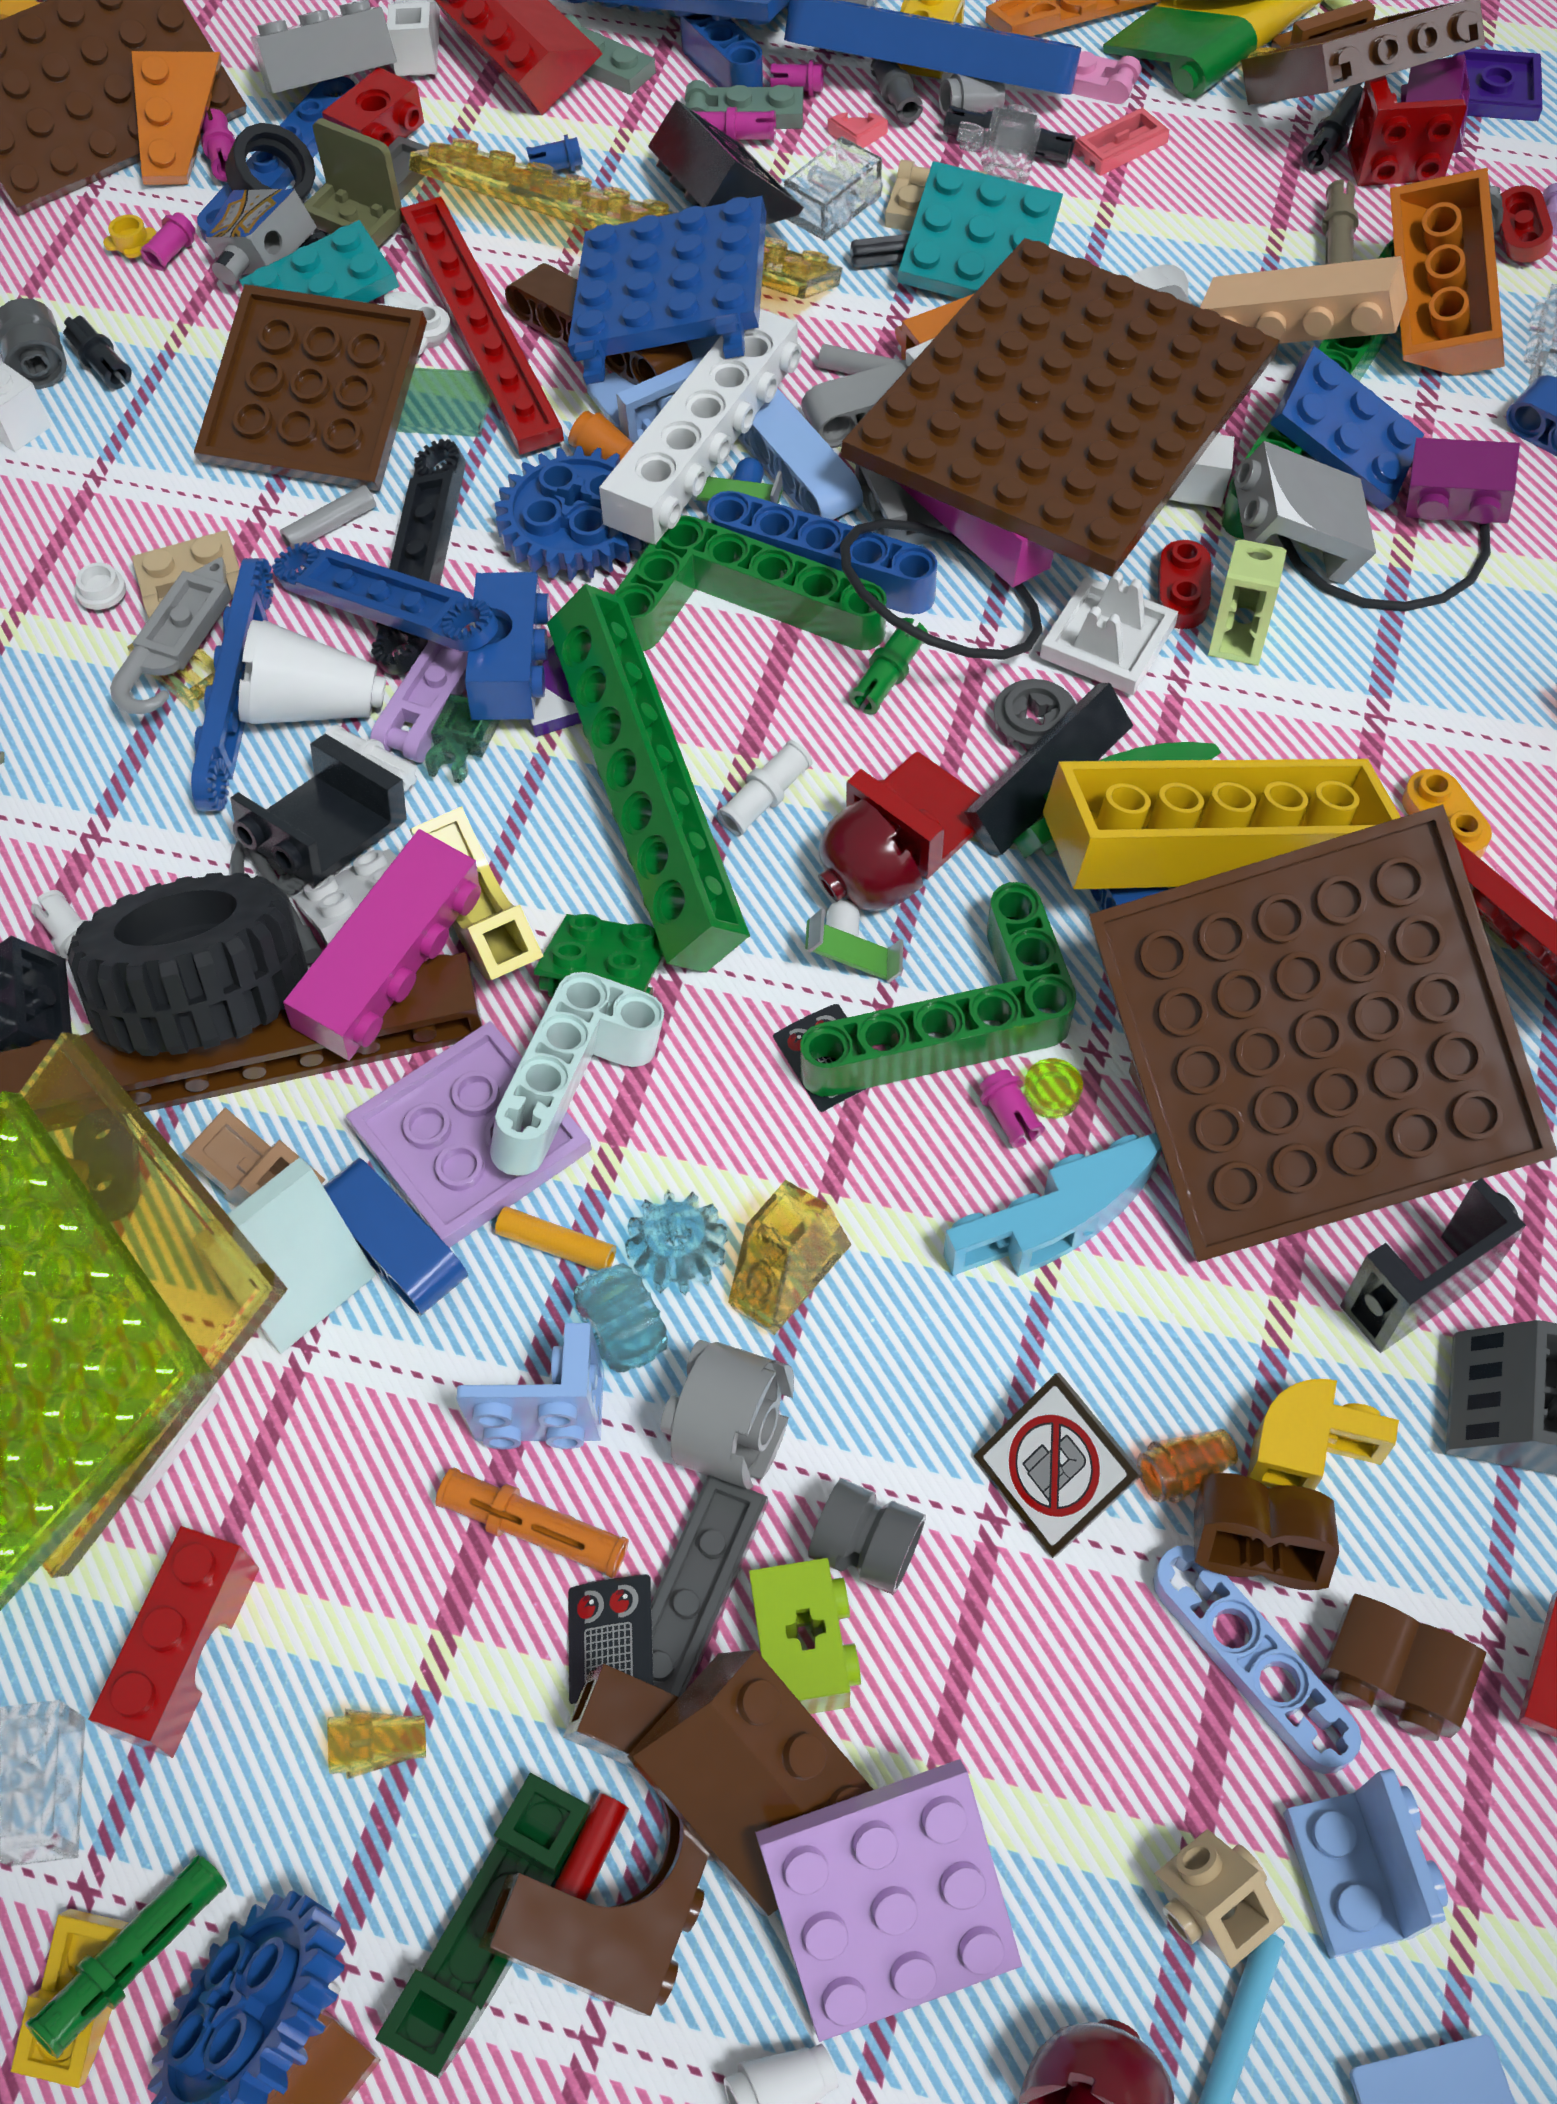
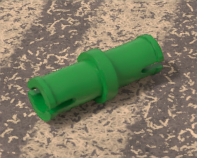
(886, 669)

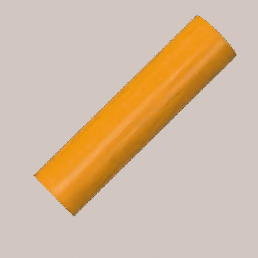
(555, 1239)

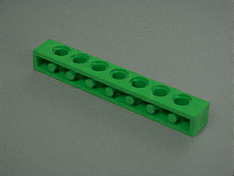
(647, 782)

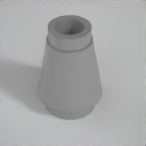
(970, 94)

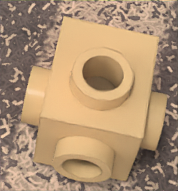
(1219, 1898)

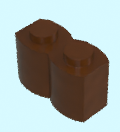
(1265, 1531)
(1403, 1667)

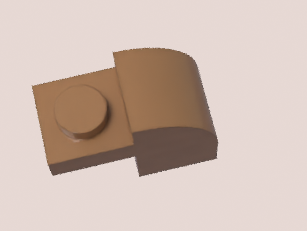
(238, 1157)

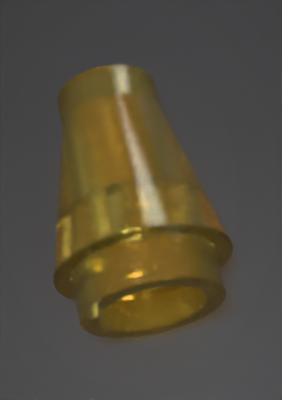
(373, 1741)

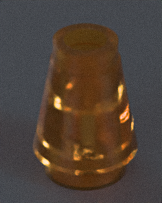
(1176, 1465)

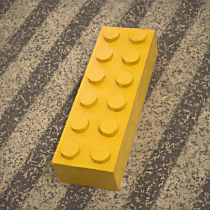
(1202, 817)

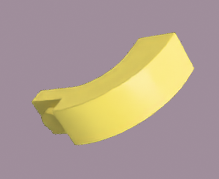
(495, 929)

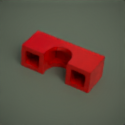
(153, 1679)

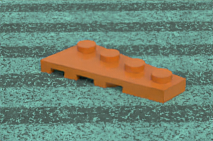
(1042, 16)

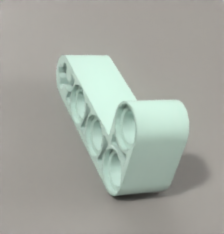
(582, 1020)

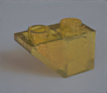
(785, 1256)

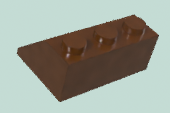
(740, 1760)

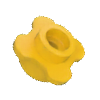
(128, 235)

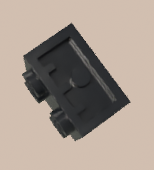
(32, 994)

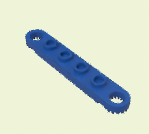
(271, 169)
(386, 596)
(222, 731)

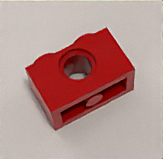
(379, 107)

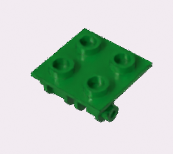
(601, 948)

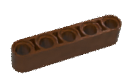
(546, 303)

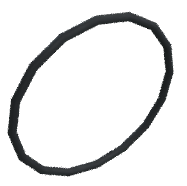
(1388, 604)
(913, 630)

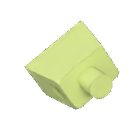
(1249, 584)

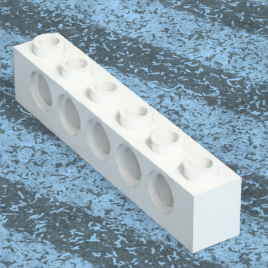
(697, 430)

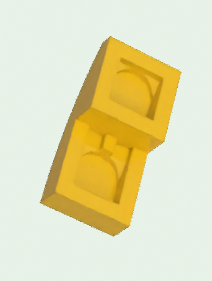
(73, 1938)

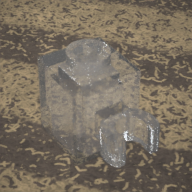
(1007, 144)

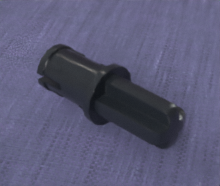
(96, 351)

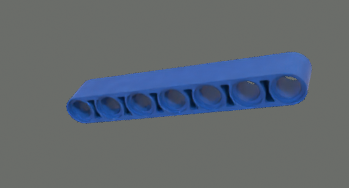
(933, 44)

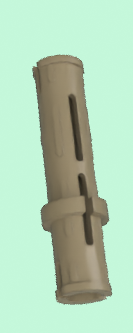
(1340, 222)

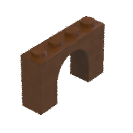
(624, 1948)

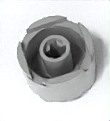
(728, 1413)

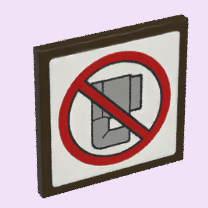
(1057, 1465)

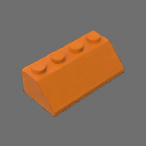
(1449, 273)

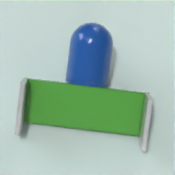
(746, 480)

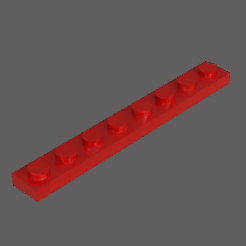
(482, 326)

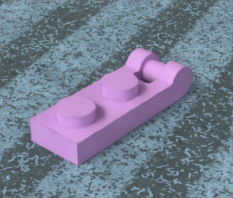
(420, 700)

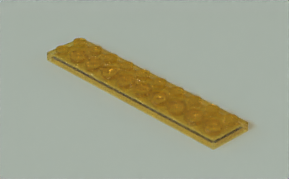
(581, 204)

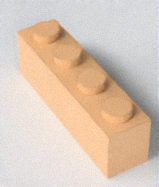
(1314, 300)

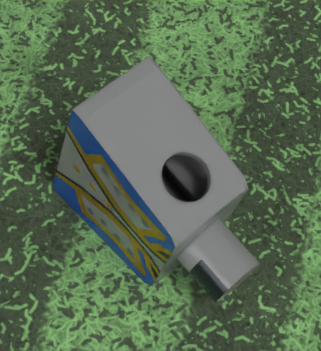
(256, 231)

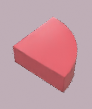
(858, 129)

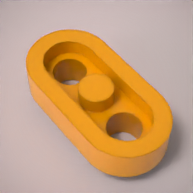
(1436, 787)

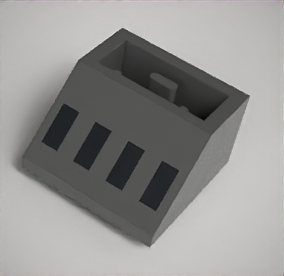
(1505, 1396)

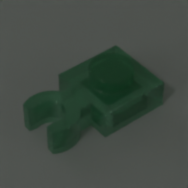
(456, 737)

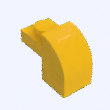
(1307, 1425)

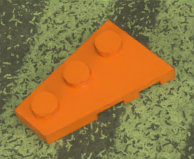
(170, 109)

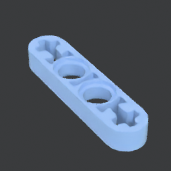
(1245, 1663)

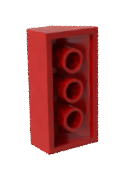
(526, 44)

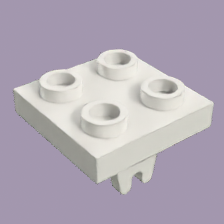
(1109, 632)

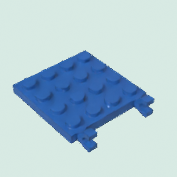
(669, 282)

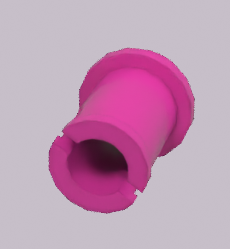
(808, 76)
(175, 233)
(1004, 1096)

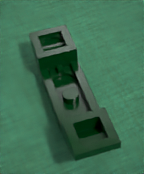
(459, 1977)

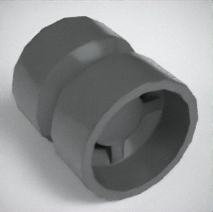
(31, 342)
(867, 1536)

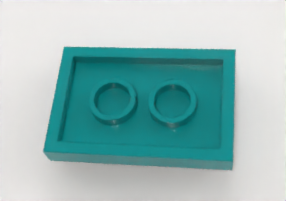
(336, 266)

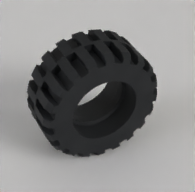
(187, 963)

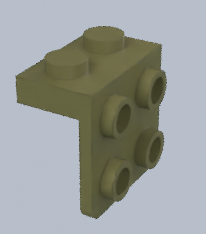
(357, 183)

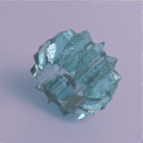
(680, 1262)
(621, 1317)

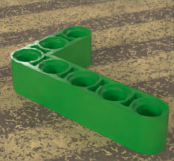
(750, 576)
(957, 1015)

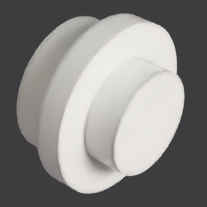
(99, 586)

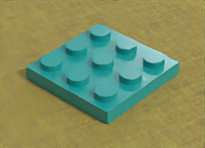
(970, 227)

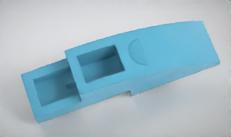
(1077, 1204)

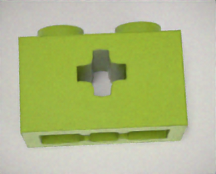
(801, 1597)

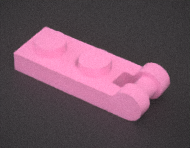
(1106, 78)

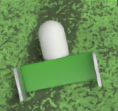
(841, 942)

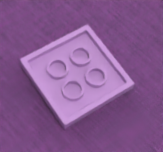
(438, 1132)
(889, 1899)

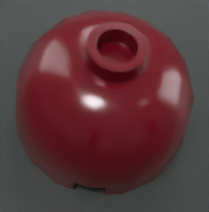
(865, 861)
(1096, 2066)

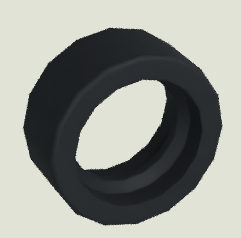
(278, 142)

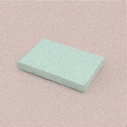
(307, 1248)

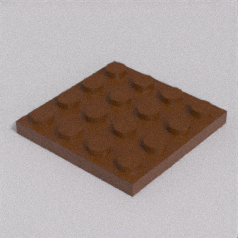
(311, 387)

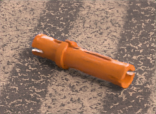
(510, 1513)

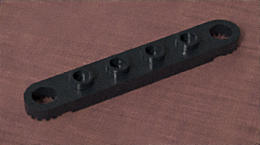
(422, 541)

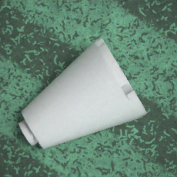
(303, 679)

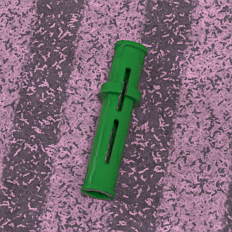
(105, 1976)

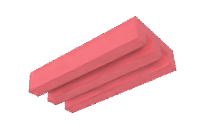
(1121, 141)

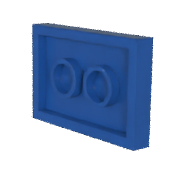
(1347, 426)

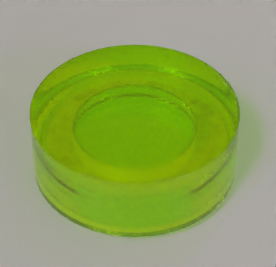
(1053, 1088)

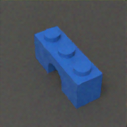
(505, 672)

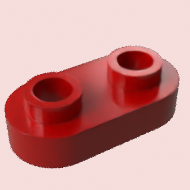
(1525, 224)
(1185, 582)

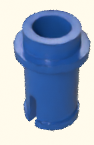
(558, 154)

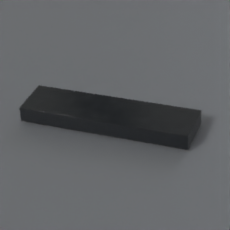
(1017, 795)

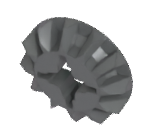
(1042, 697)

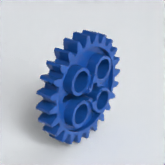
(557, 515)
(251, 2007)

